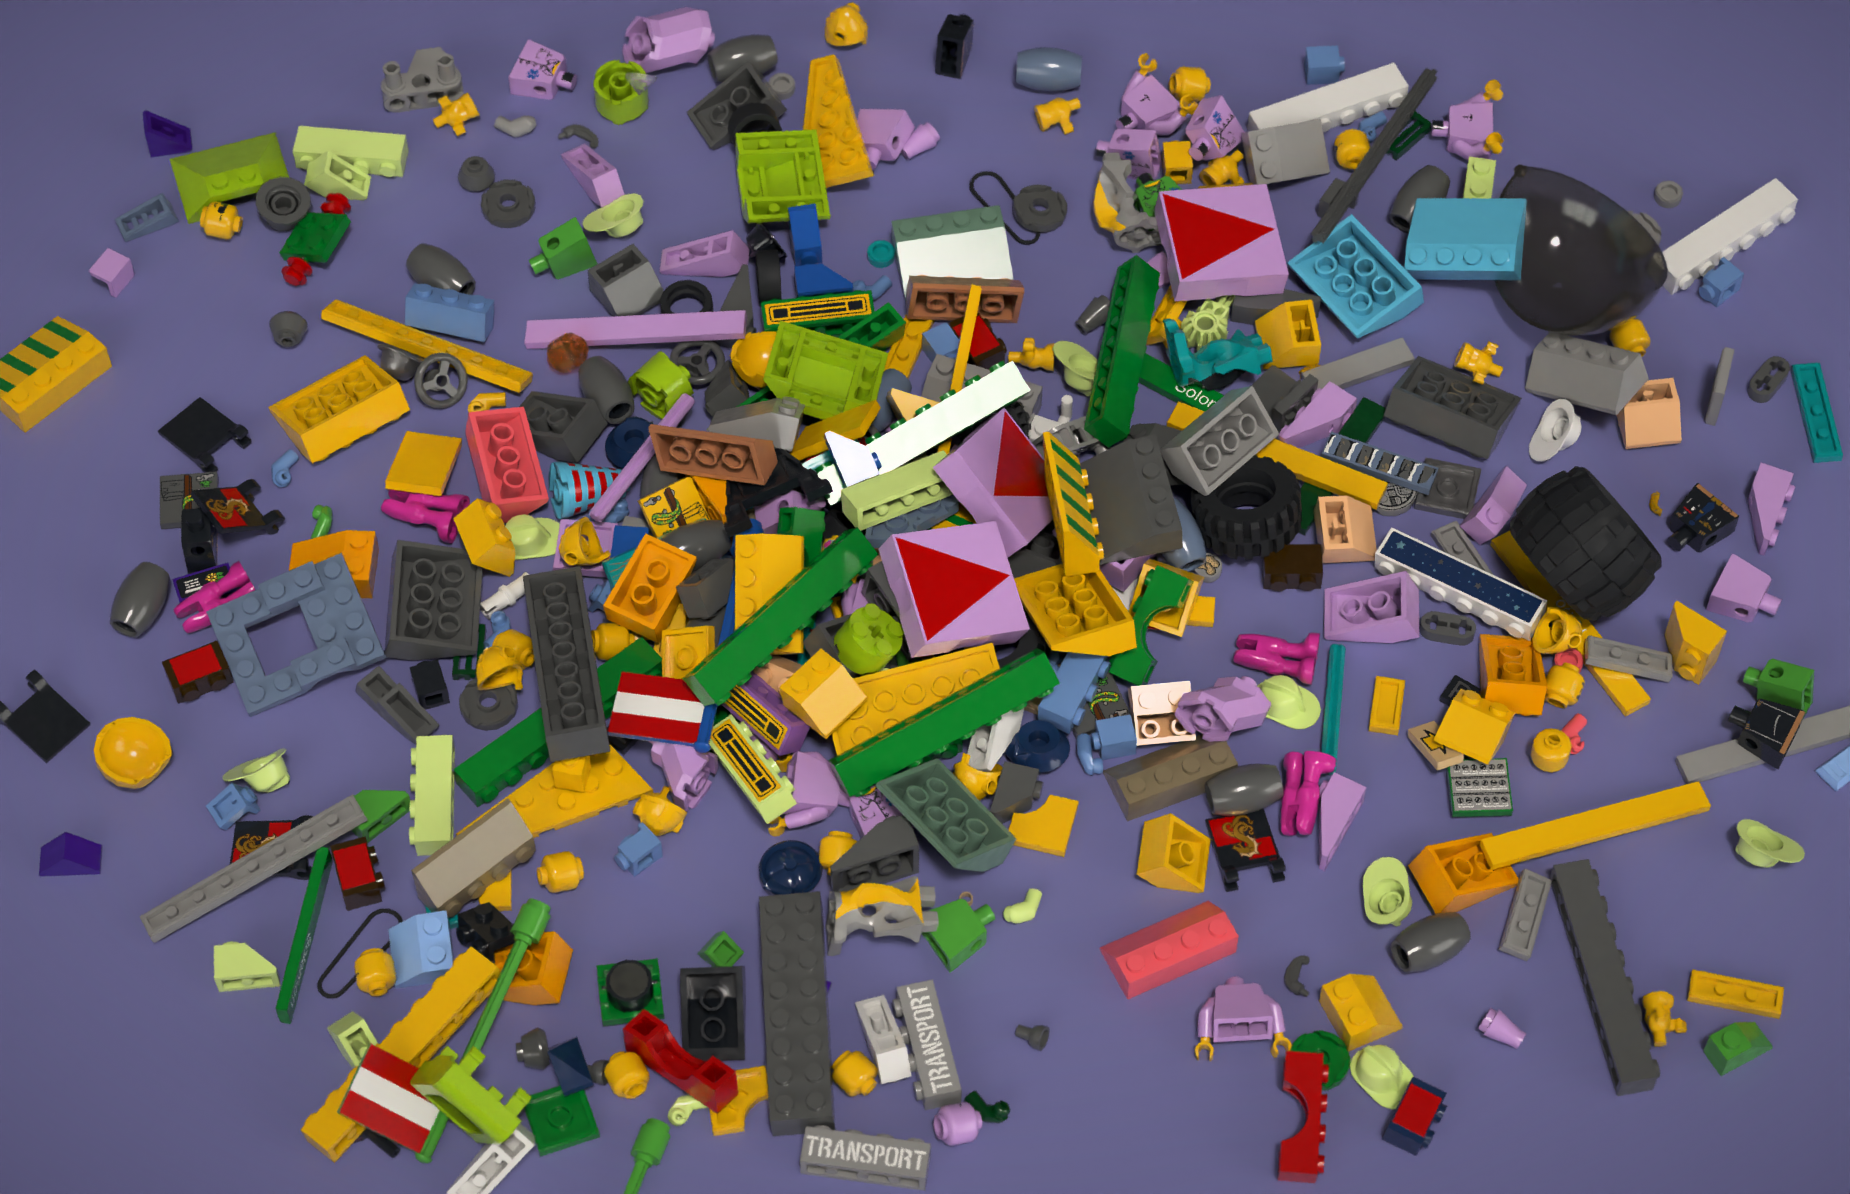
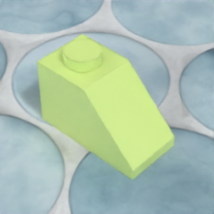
(334, 175)
(242, 968)
(352, 1037)

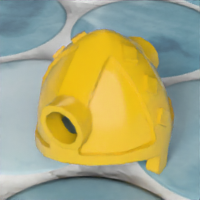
(847, 22)
(576, 549)
(1563, 634)
(500, 667)
(977, 781)
(659, 812)

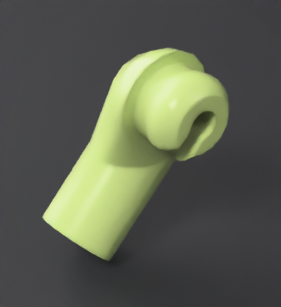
(1025, 910)
(683, 1108)

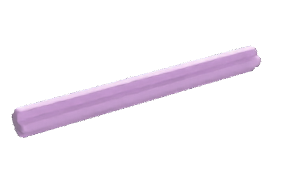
(638, 461)

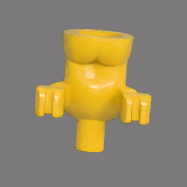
(1056, 111)
(456, 113)
(1222, 170)
(1034, 357)
(1478, 361)
(1659, 1016)

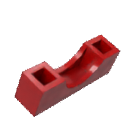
(707, 1081)
(1300, 1154)

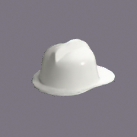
(1556, 431)

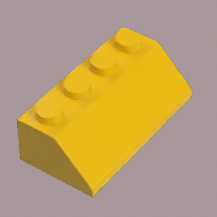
(761, 569)

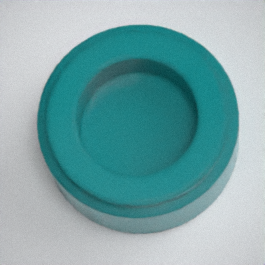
(881, 254)

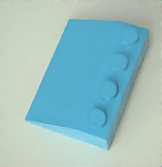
(1466, 239)
(1358, 279)

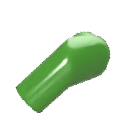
(324, 522)

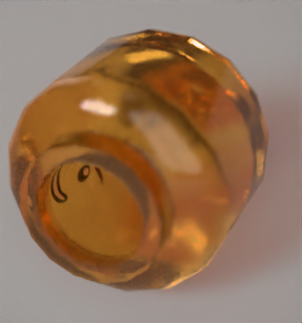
(567, 352)

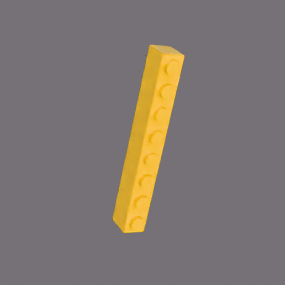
(412, 1040)

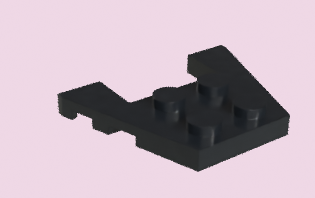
(785, 477)

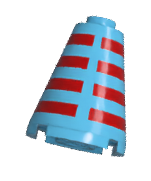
(578, 486)

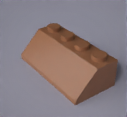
(947, 298)
(713, 454)

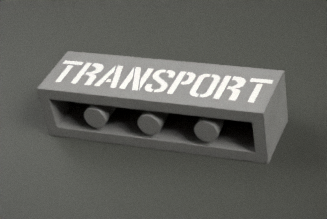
(928, 1045)
(865, 1157)

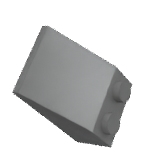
(1285, 152)
(767, 420)

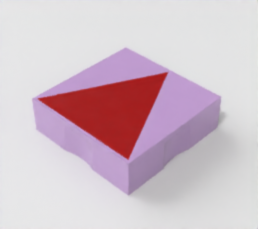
(1221, 242)
(1000, 480)
(953, 588)

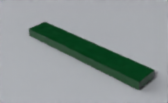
(1359, 426)

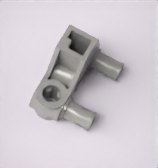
(427, 80)
(1073, 437)

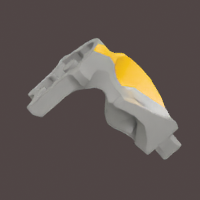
(1115, 207)
(894, 901)

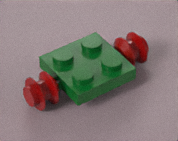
(315, 238)

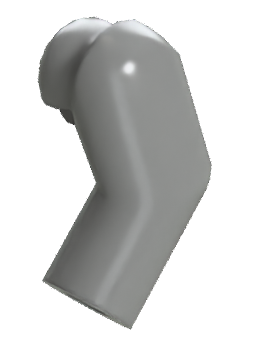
(516, 127)

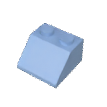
(421, 949)

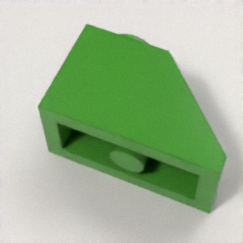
(381, 810)
(1735, 1046)

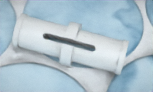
(505, 596)

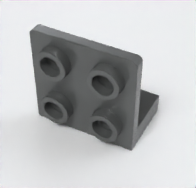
(1284, 395)

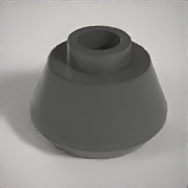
(476, 174)
(288, 328)
(533, 1049)

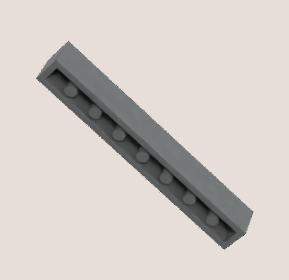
(1603, 977)

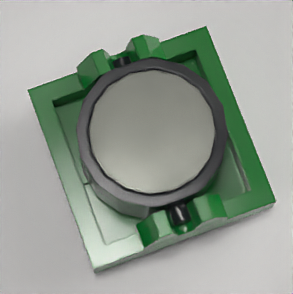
(629, 989)

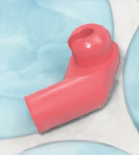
(1572, 729)

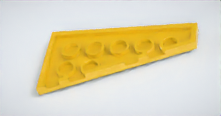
(834, 118)
(909, 689)
(546, 807)

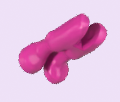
(415, 509)
(209, 598)
(1267, 655)
(1302, 801)

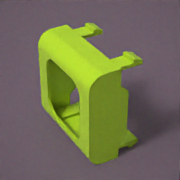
(465, 1100)

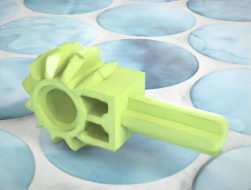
(1207, 322)

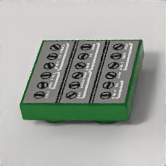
(1480, 788)

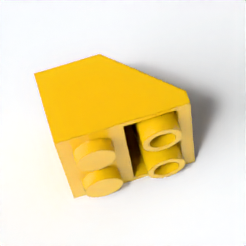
(1291, 334)

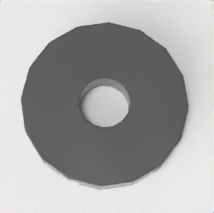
(509, 216)
(1039, 220)
(488, 717)

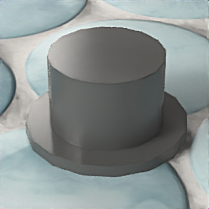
(283, 202)

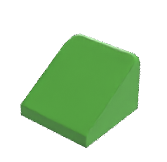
(721, 951)

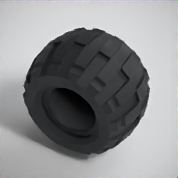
(1585, 544)

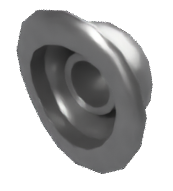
(399, 363)

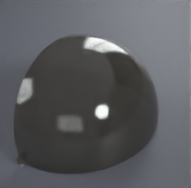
(1582, 257)

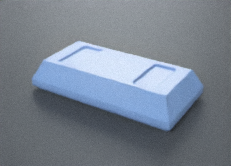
(1836, 770)

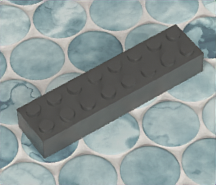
(565, 664)
(796, 1013)

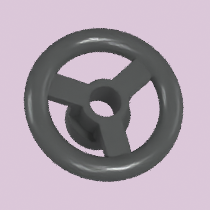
(697, 362)
(431, 376)

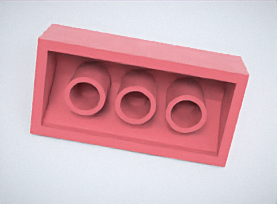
(506, 461)
(1170, 948)

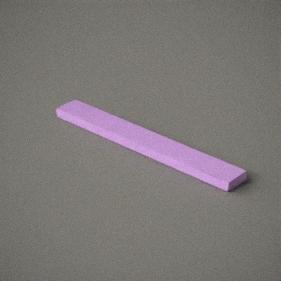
(640, 328)

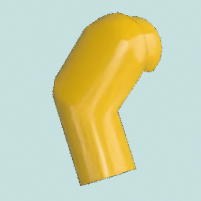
(486, 401)

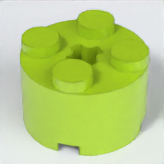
(615, 95)
(660, 384)
(868, 640)

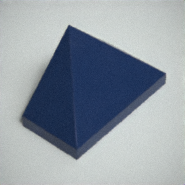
(570, 1066)

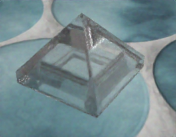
(640, 81)

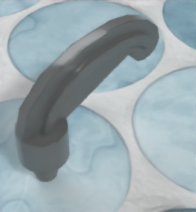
(581, 132)
(1292, 975)

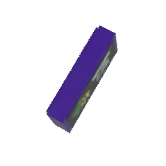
(191, 583)

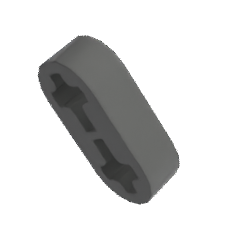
(1773, 382)
(1447, 628)

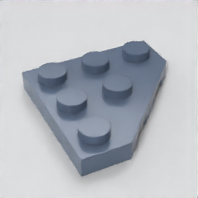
(915, 520)

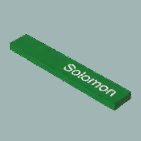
(1161, 379)
(304, 935)

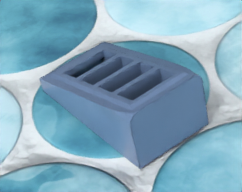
(158, 222)

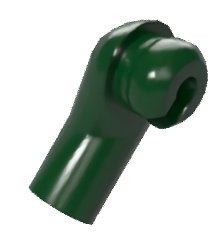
(990, 1113)

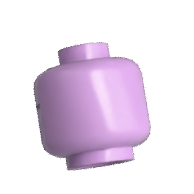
(957, 1123)

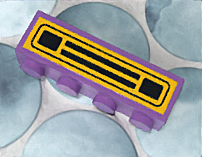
(766, 716)

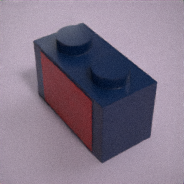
(1415, 1115)

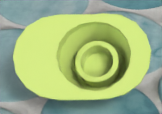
(618, 217)
(1079, 365)
(533, 536)
(1290, 703)
(263, 773)
(1764, 846)
(1386, 892)
(1381, 1074)

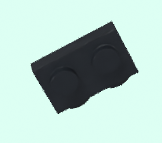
(484, 930)

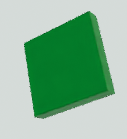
(560, 1120)

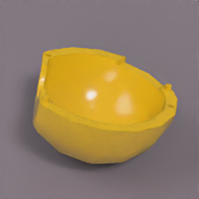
(751, 357)
(131, 752)

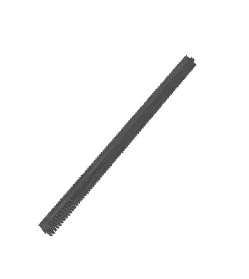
(1374, 156)

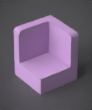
(114, 270)

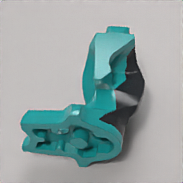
(1217, 361)

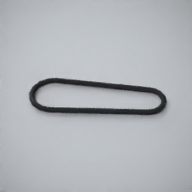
(1011, 195)
(345, 948)

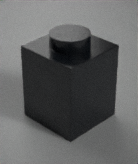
(429, 684)

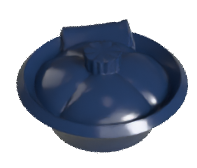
(626, 440)
(1039, 746)
(790, 868)

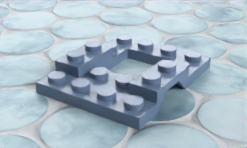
(333, 615)

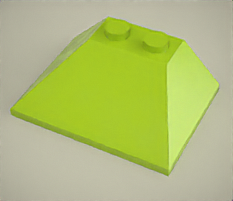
(226, 172)
(779, 173)
(823, 371)

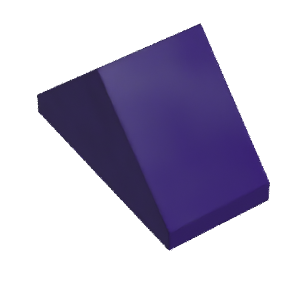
(165, 136)
(70, 856)

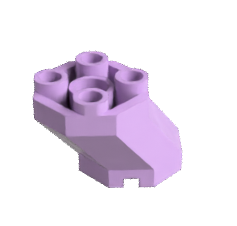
(668, 39)
(1224, 708)
(685, 771)

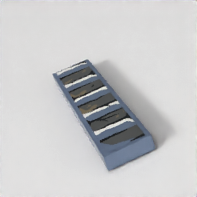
(1380, 463)

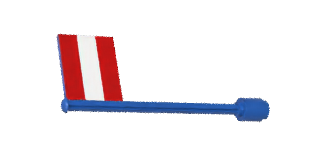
(667, 707)

